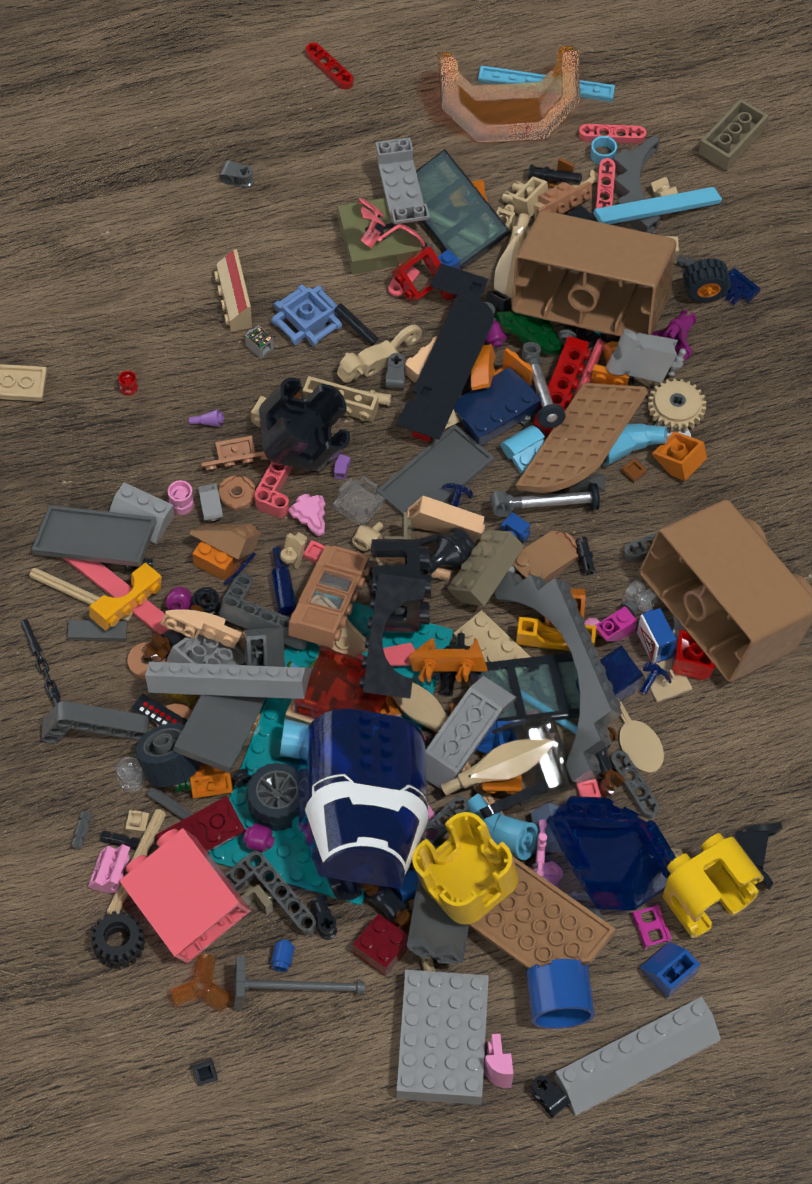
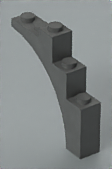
(627, 183)

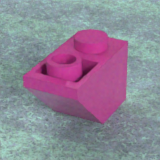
(617, 625)

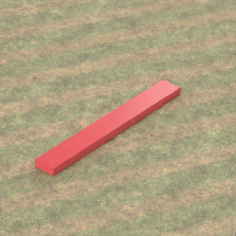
(116, 587)

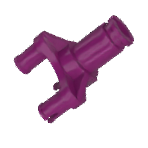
(678, 330)

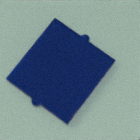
(239, 568)

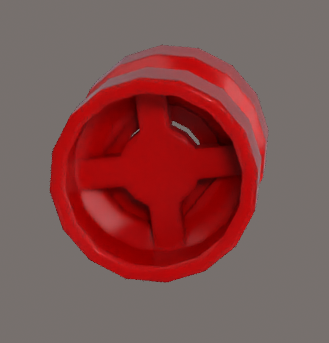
(128, 383)

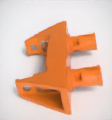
(429, 659)

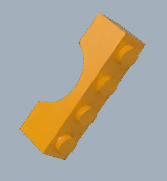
(109, 610)
(535, 634)

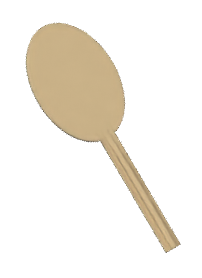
(640, 744)

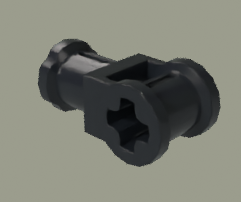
(324, 917)

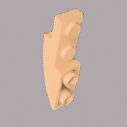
(193, 623)

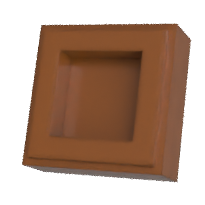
(633, 470)

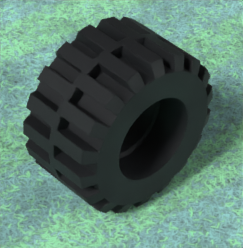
(114, 924)

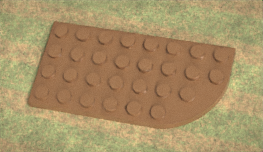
(584, 438)

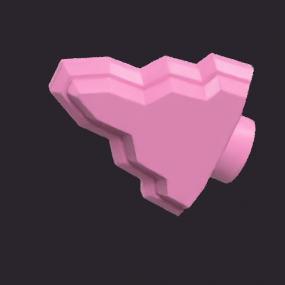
(310, 512)

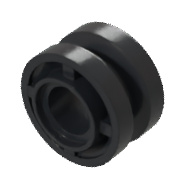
(207, 594)

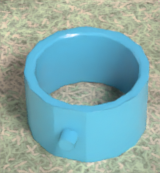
(601, 141)

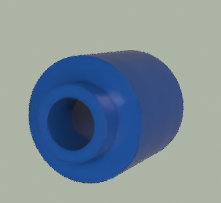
(282, 955)

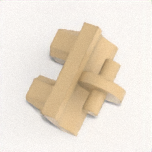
(293, 549)

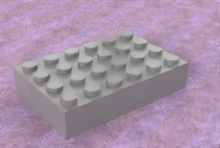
(442, 1037)

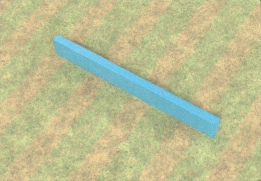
(588, 89)
(657, 206)

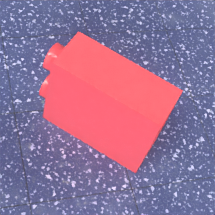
(183, 894)

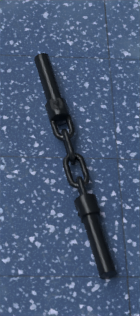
(36, 651)

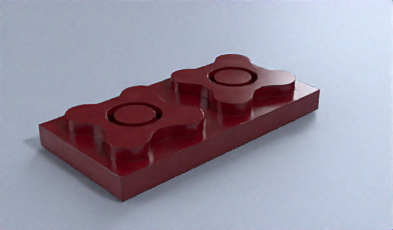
(212, 825)

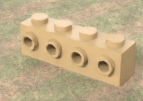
(358, 402)

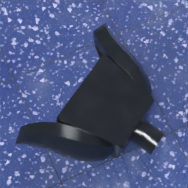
(754, 842)

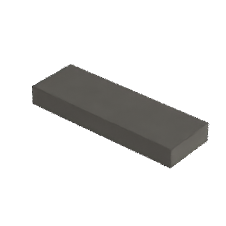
(90, 631)

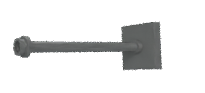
(242, 983)

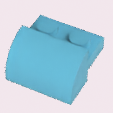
(523, 446)

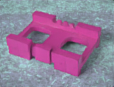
(644, 928)

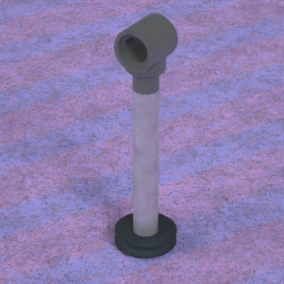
(551, 414)
(505, 504)

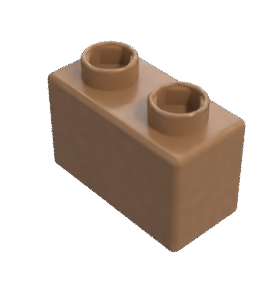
(593, 274)
(729, 589)

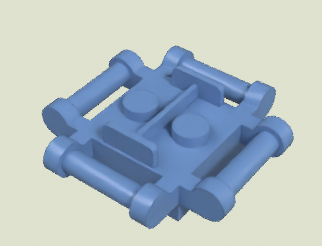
(308, 312)

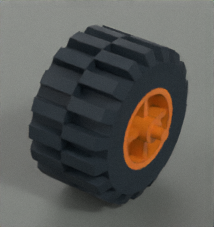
(706, 280)

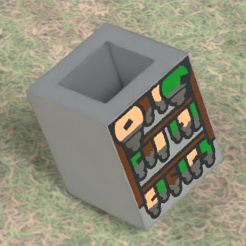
(259, 341)

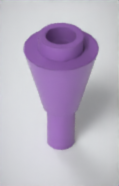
(211, 418)

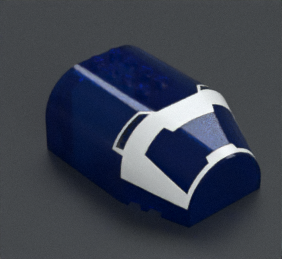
(363, 795)

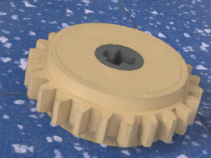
(676, 405)

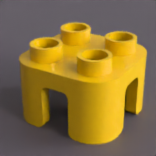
(467, 871)
(715, 875)

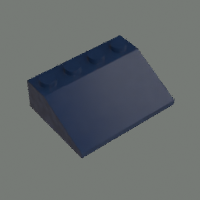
(498, 407)

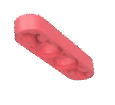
(612, 132)
(605, 189)

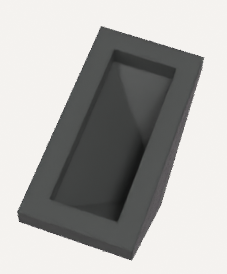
(582, 486)

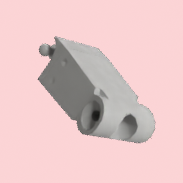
(645, 356)

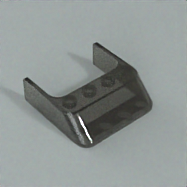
(552, 765)

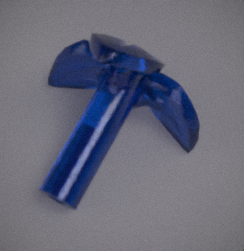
(459, 489)
(654, 670)

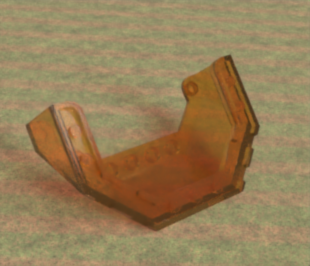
(511, 109)

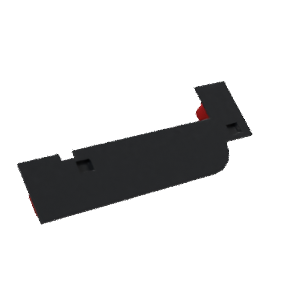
(451, 354)

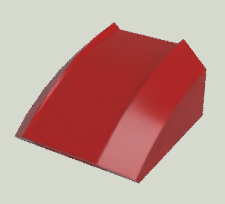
(690, 659)

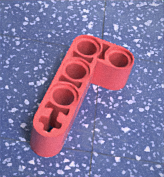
(271, 492)

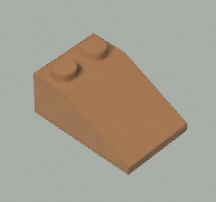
(232, 539)
(545, 558)

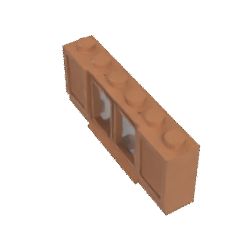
(329, 596)

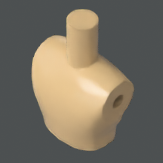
(365, 534)

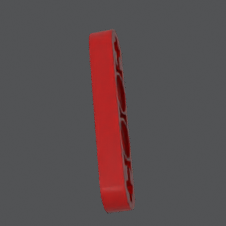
(332, 63)

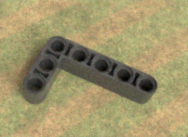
(252, 616)
(92, 719)
(272, 887)

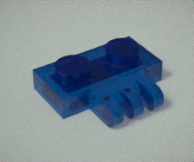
(741, 288)

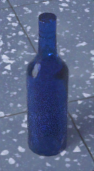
(282, 585)

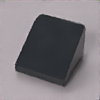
(204, 1071)

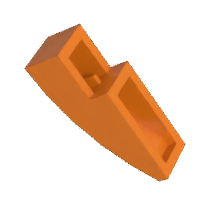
(483, 369)

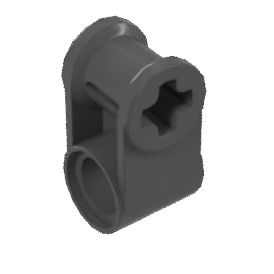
(235, 173)
(395, 373)

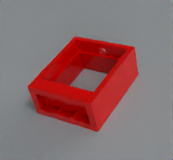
(400, 276)

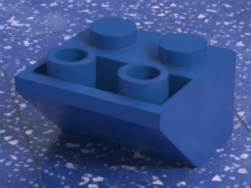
(670, 968)

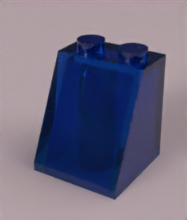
(621, 673)

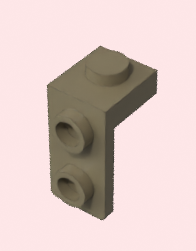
(263, 899)

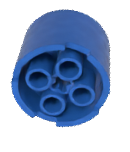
(560, 994)

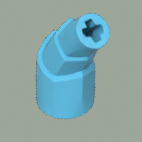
(634, 438)
(292, 738)
(517, 834)

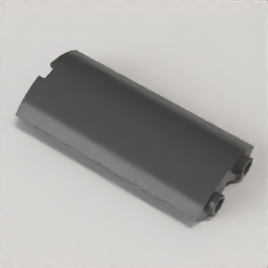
(434, 932)

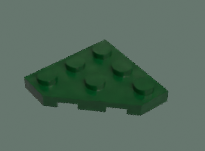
(531, 330)

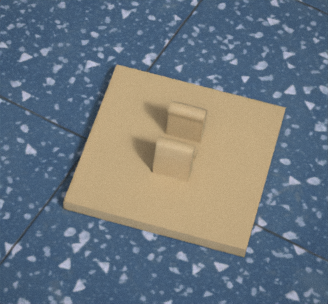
(662, 688)

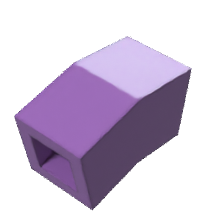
(341, 467)

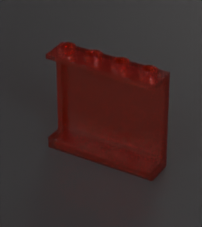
(336, 686)

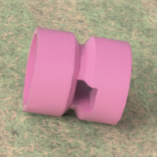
(181, 497)

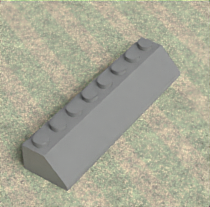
(227, 680)
(638, 1056)

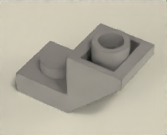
(210, 502)

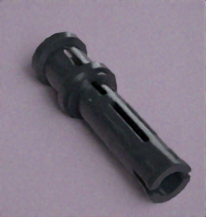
(556, 175)

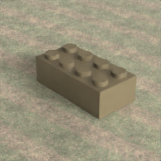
(733, 134)
(485, 567)

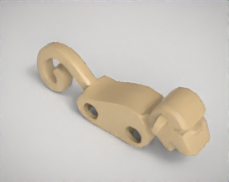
(376, 356)

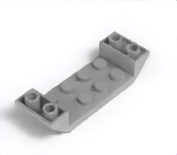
(400, 181)
(465, 730)

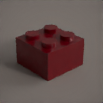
(381, 945)

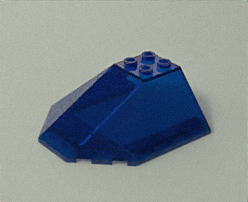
(612, 852)

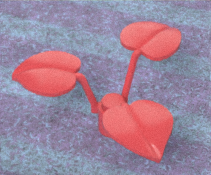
(372, 234)

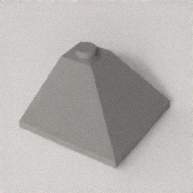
(205, 652)

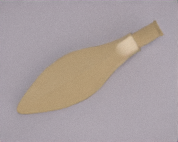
(505, 268)
(423, 708)
(502, 764)

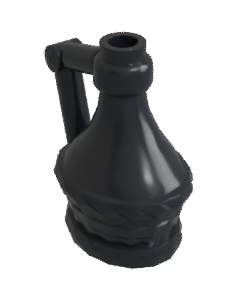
(450, 550)

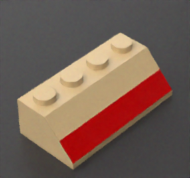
(234, 292)

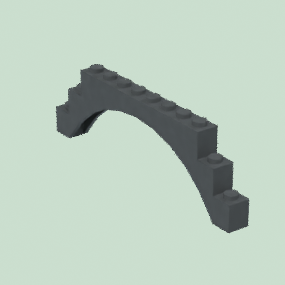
(597, 697)

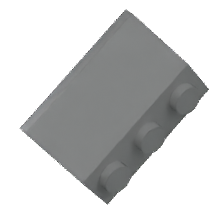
(137, 502)

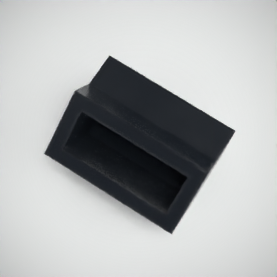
(499, 300)

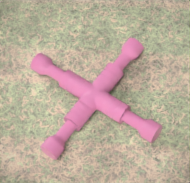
(541, 845)

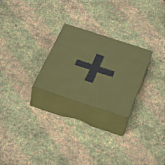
(389, 252)

